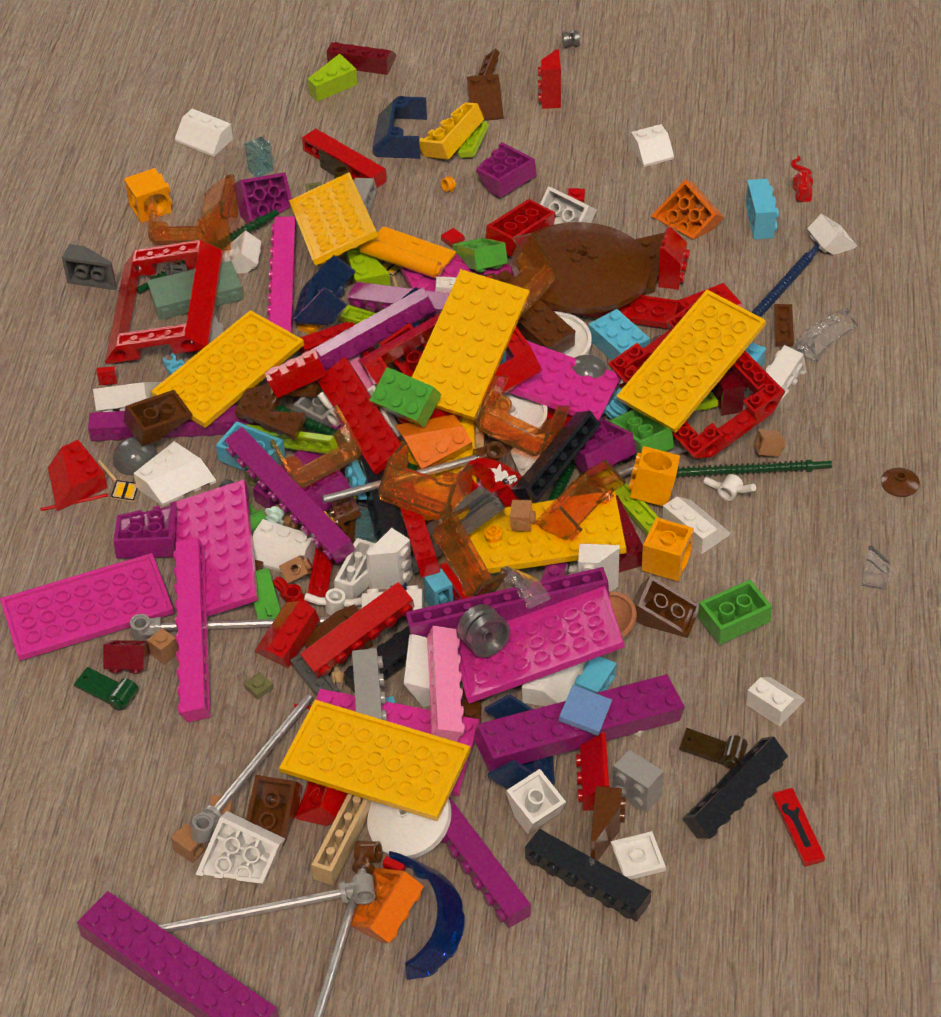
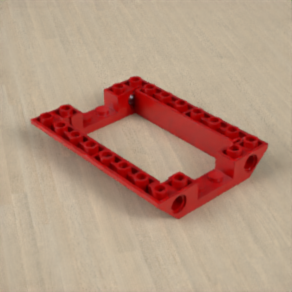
(184, 337)
(519, 368)
(713, 439)

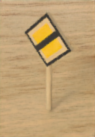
(392, 269)
(122, 489)

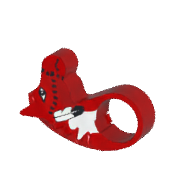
(495, 477)

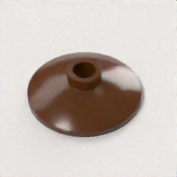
(900, 482)

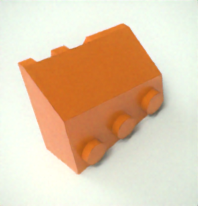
(689, 211)
(437, 442)
(393, 899)

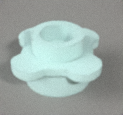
(275, 515)

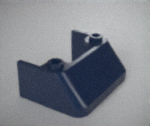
(390, 139)
(320, 296)
(514, 772)

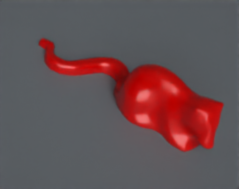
(802, 182)

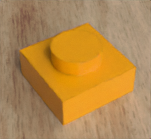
(309, 329)

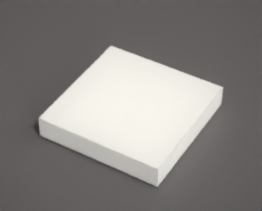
(638, 855)

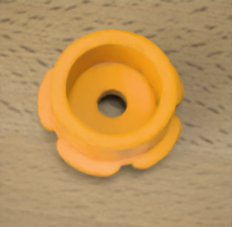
(448, 184)
(493, 533)

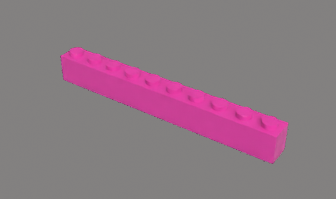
(282, 272)
(192, 630)

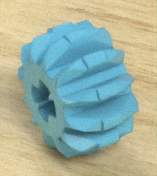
(615, 408)

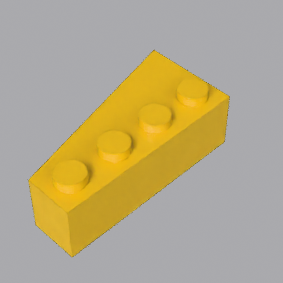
(452, 132)

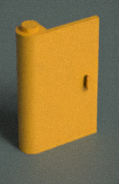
(408, 252)

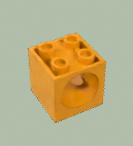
(141, 187)
(653, 476)
(667, 549)

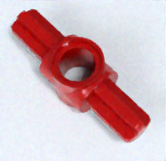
(289, 592)

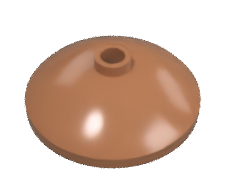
(624, 612)

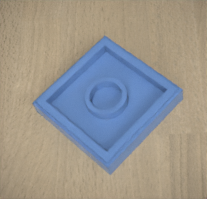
(585, 710)

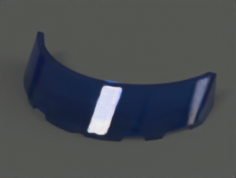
(448, 926)

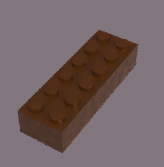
(542, 324)

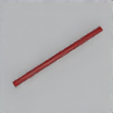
(80, 501)

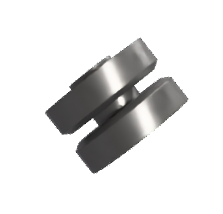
(483, 630)

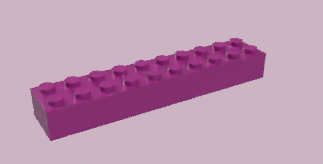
(540, 734)
(168, 962)

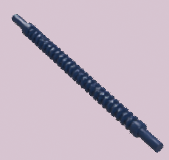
(785, 282)

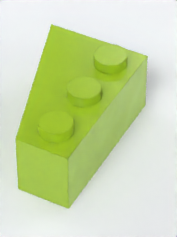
(332, 78)
(366, 268)

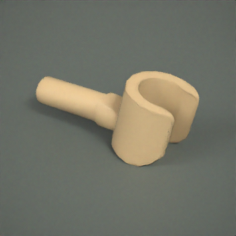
(337, 675)

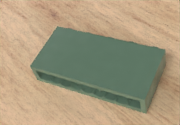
(173, 292)

